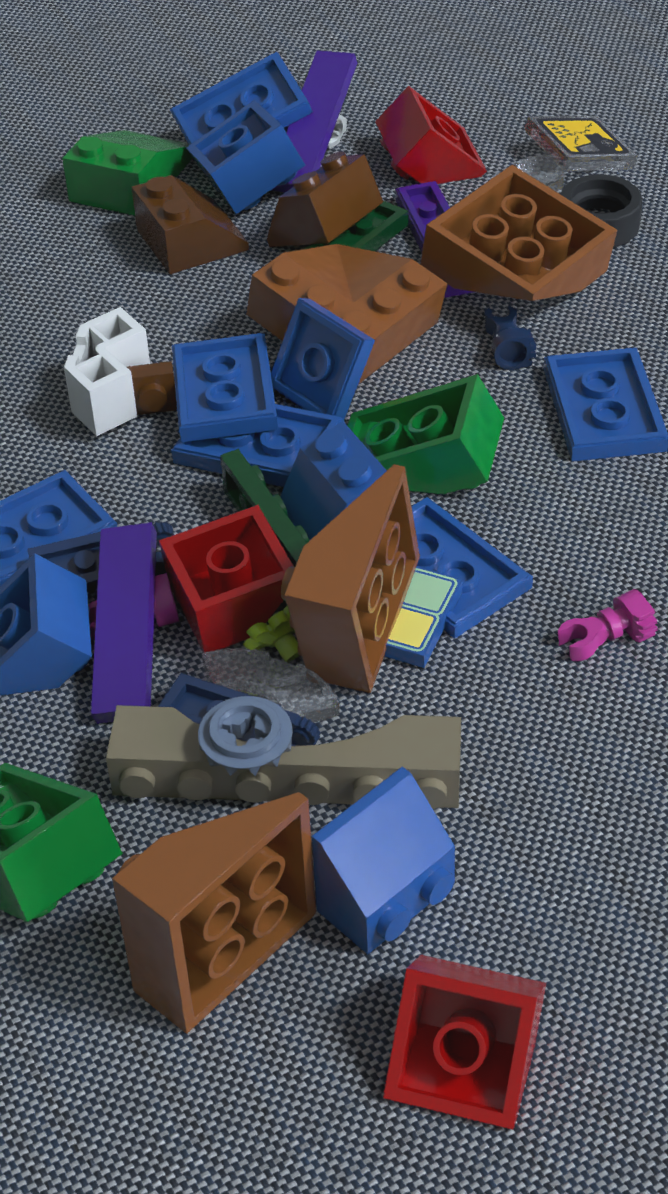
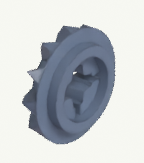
(232, 720)

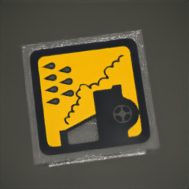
(580, 143)

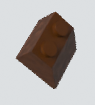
(325, 202)
(183, 224)

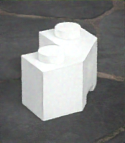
(98, 371)

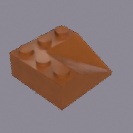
(517, 241)
(371, 290)
(354, 584)
(215, 905)

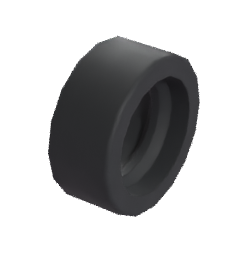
(611, 194)

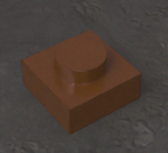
(154, 387)

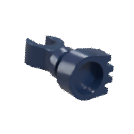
(510, 345)

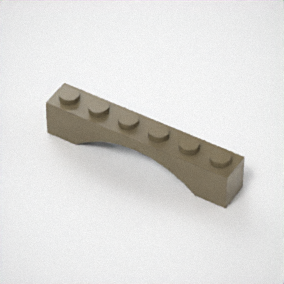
(160, 756)

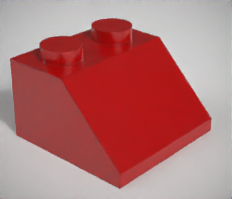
(427, 142)
(226, 576)
(464, 1040)

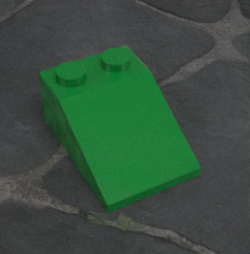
(108, 164)
(438, 435)
(48, 841)

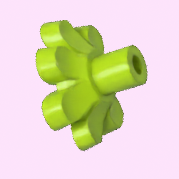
(276, 634)

